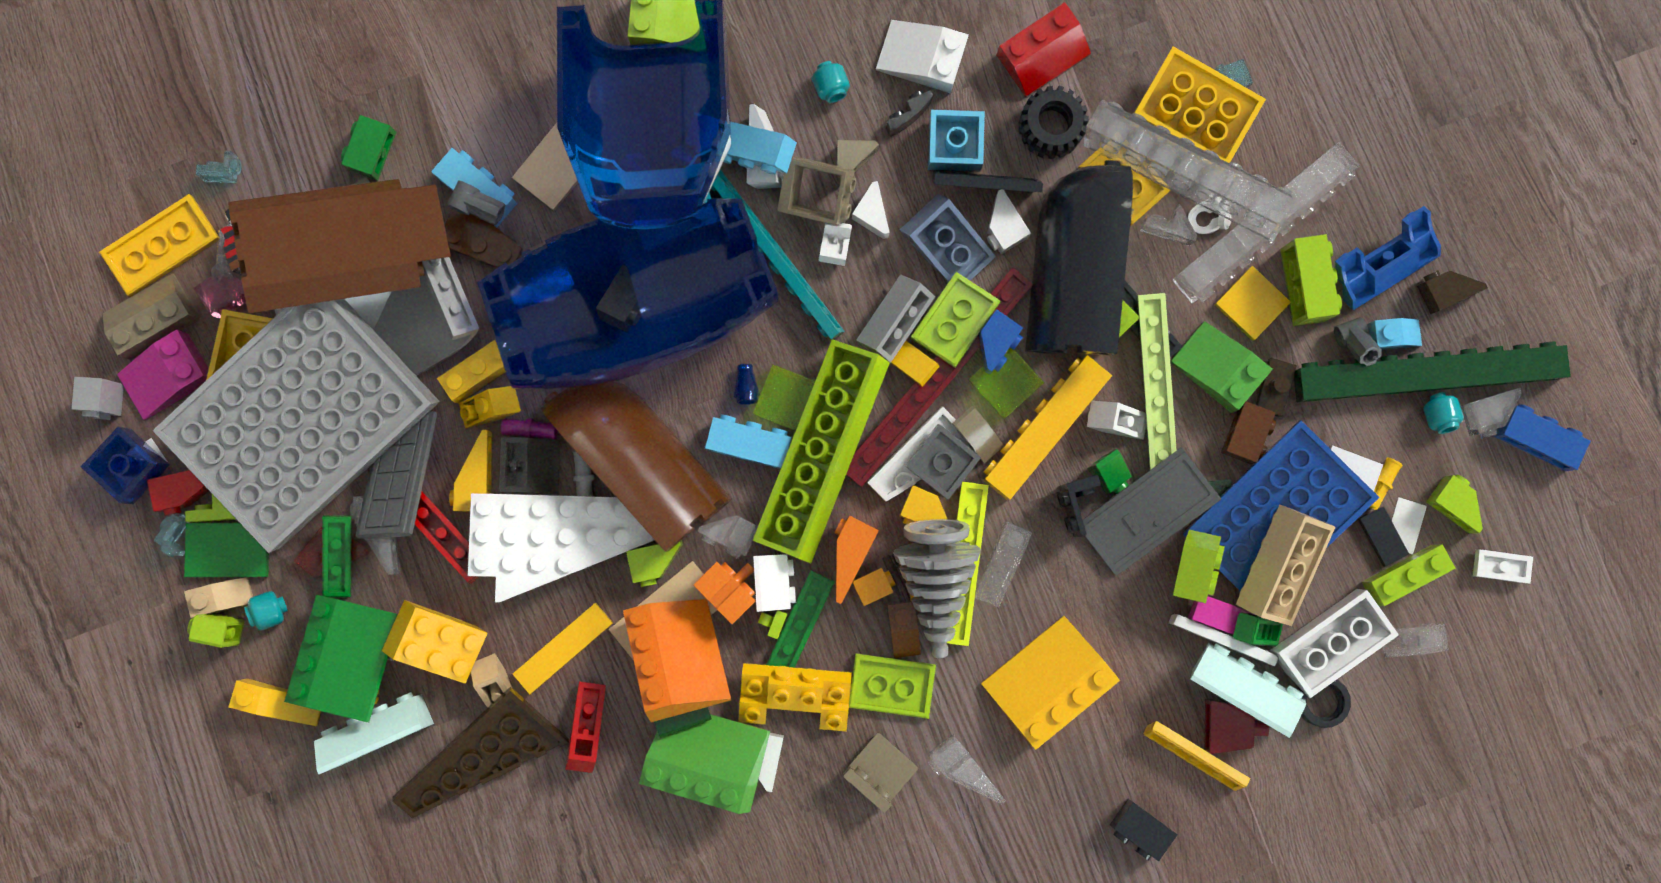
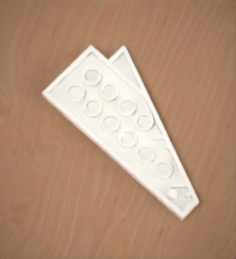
(545, 537)

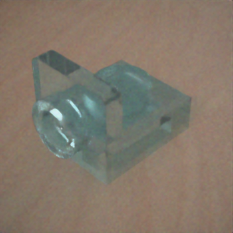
(1237, 72)
(220, 172)

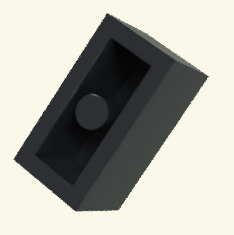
(1143, 830)

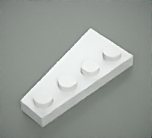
(893, 475)

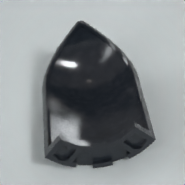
(1081, 262)

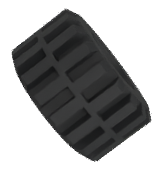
(1062, 103)

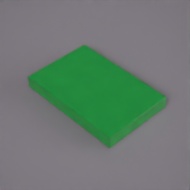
(223, 551)

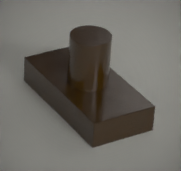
(1276, 386)

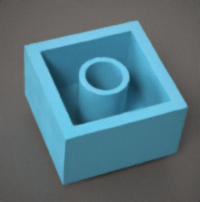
(956, 140)

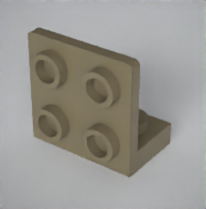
(880, 771)

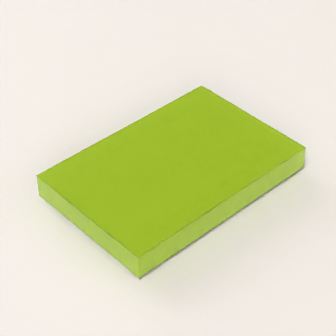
(955, 319)
(892, 685)

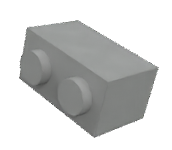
(97, 397)

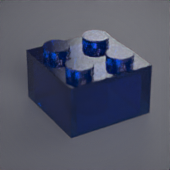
(124, 465)

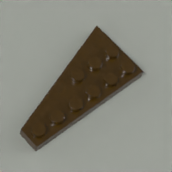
(488, 748)

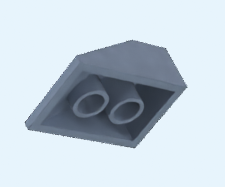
(947, 240)

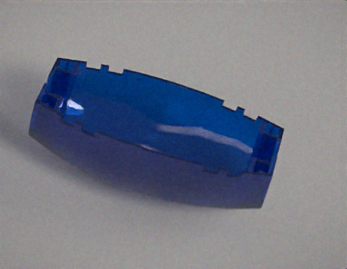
(689, 281)

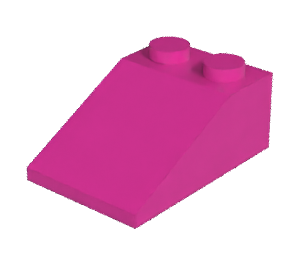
(164, 373)

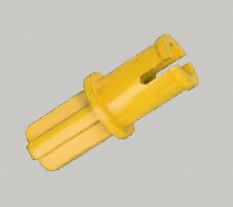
(1387, 475)

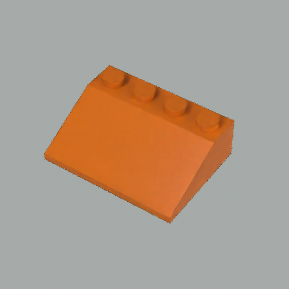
(676, 657)

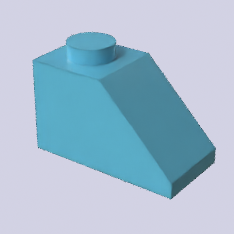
(1395, 333)

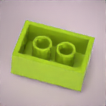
(1310, 280)

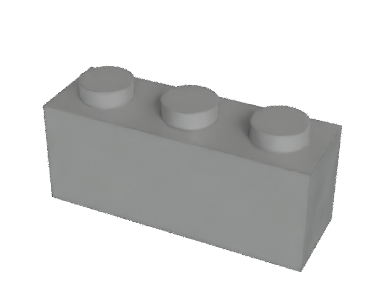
(895, 318)

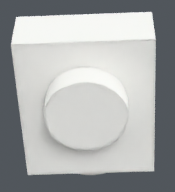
(835, 243)

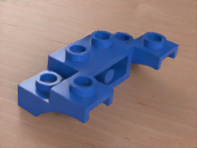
(1372, 274)

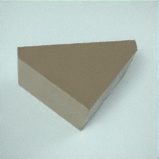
(854, 154)

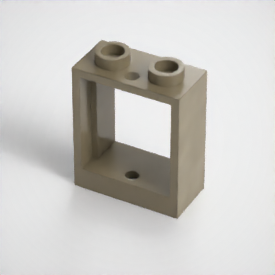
(791, 188)

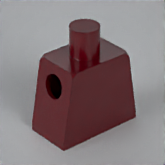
(1230, 728)

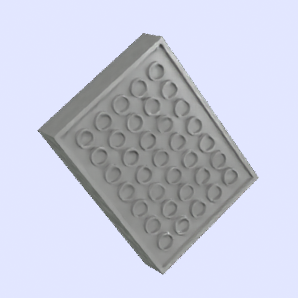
(296, 418)

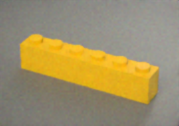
(1047, 427)

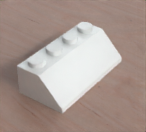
(1334, 642)

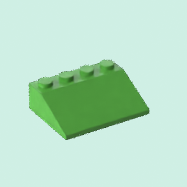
(709, 763)

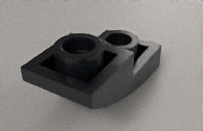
(915, 107)

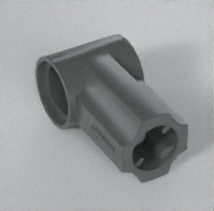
(471, 201)
(1357, 339)

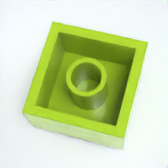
(1196, 569)

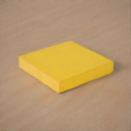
(1252, 303)

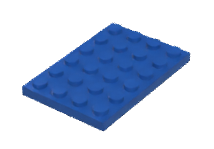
(1294, 474)

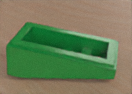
(1257, 630)

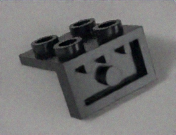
(1067, 499)

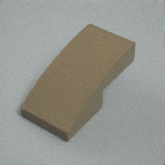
(978, 434)

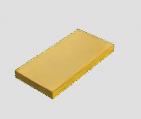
(159, 245)

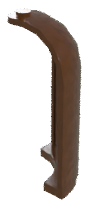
(637, 458)

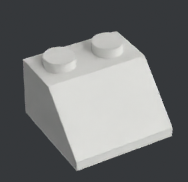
(772, 582)

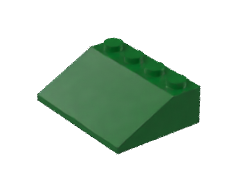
(341, 659)

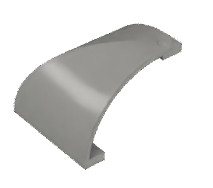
(422, 322)

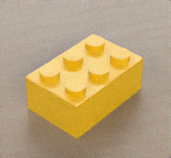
(434, 642)

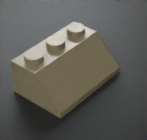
(148, 317)

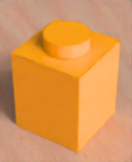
(874, 586)

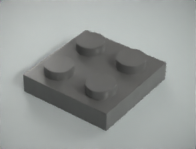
(943, 461)

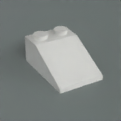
(922, 54)

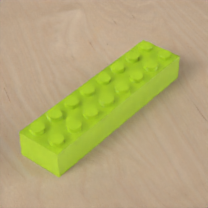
(821, 450)

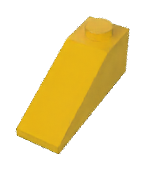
(474, 475)
(269, 702)

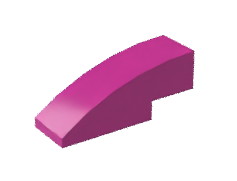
(1216, 614)

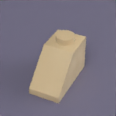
(218, 597)
(489, 679)

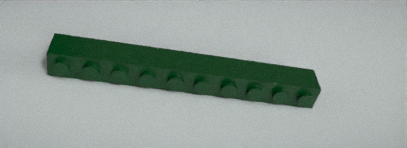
(1432, 373)

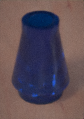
(746, 387)

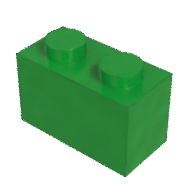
(368, 147)

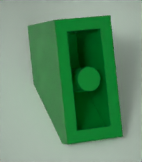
(1111, 472)

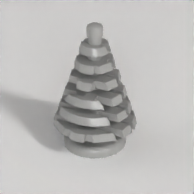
(937, 575)

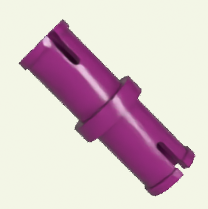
(528, 428)

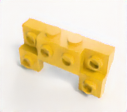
(795, 691)

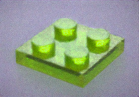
(1009, 386)
(784, 397)

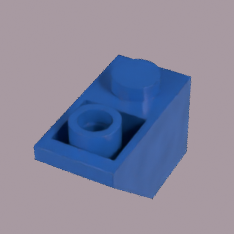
(996, 339)

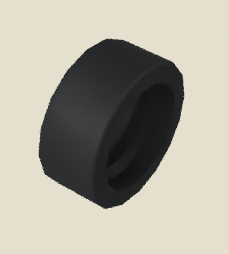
(1338, 716)

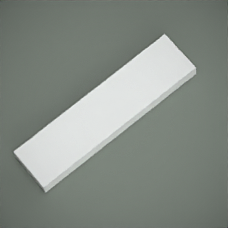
(1223, 639)

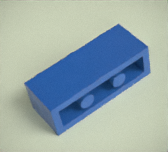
(1544, 438)

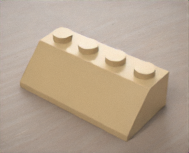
(1285, 565)

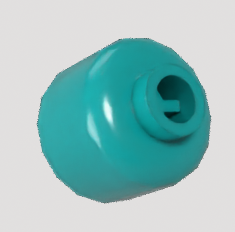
(830, 82)
(1443, 413)
(265, 610)

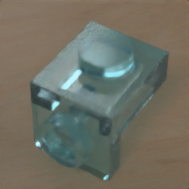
(170, 531)

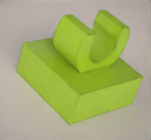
(775, 623)

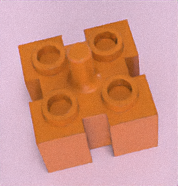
(727, 589)

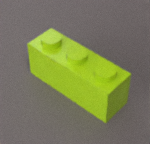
(1409, 574)

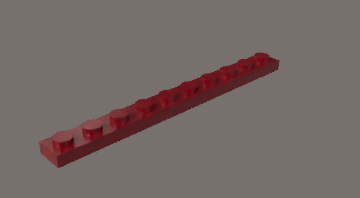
(920, 398)

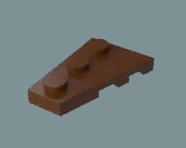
(480, 240)

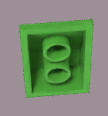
(1221, 366)

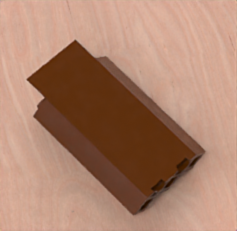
(336, 242)

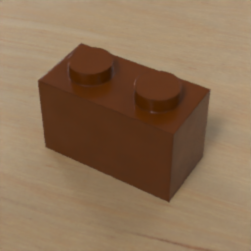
(1249, 433)

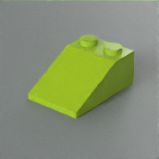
(661, 21)

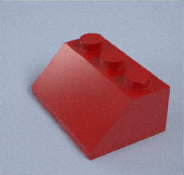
(1044, 50)

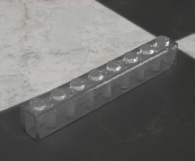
(1240, 243)

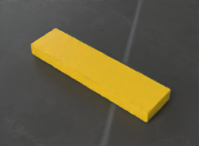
(562, 648)
(1196, 756)

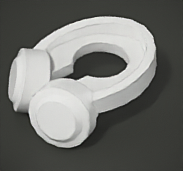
(1216, 223)

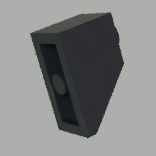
(620, 304)

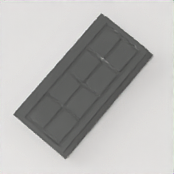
(396, 484)
(1149, 511)

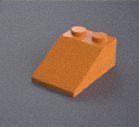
(851, 549)

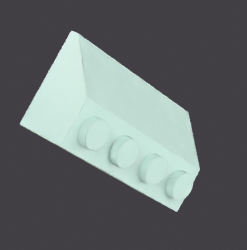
(1249, 689)
(361, 737)

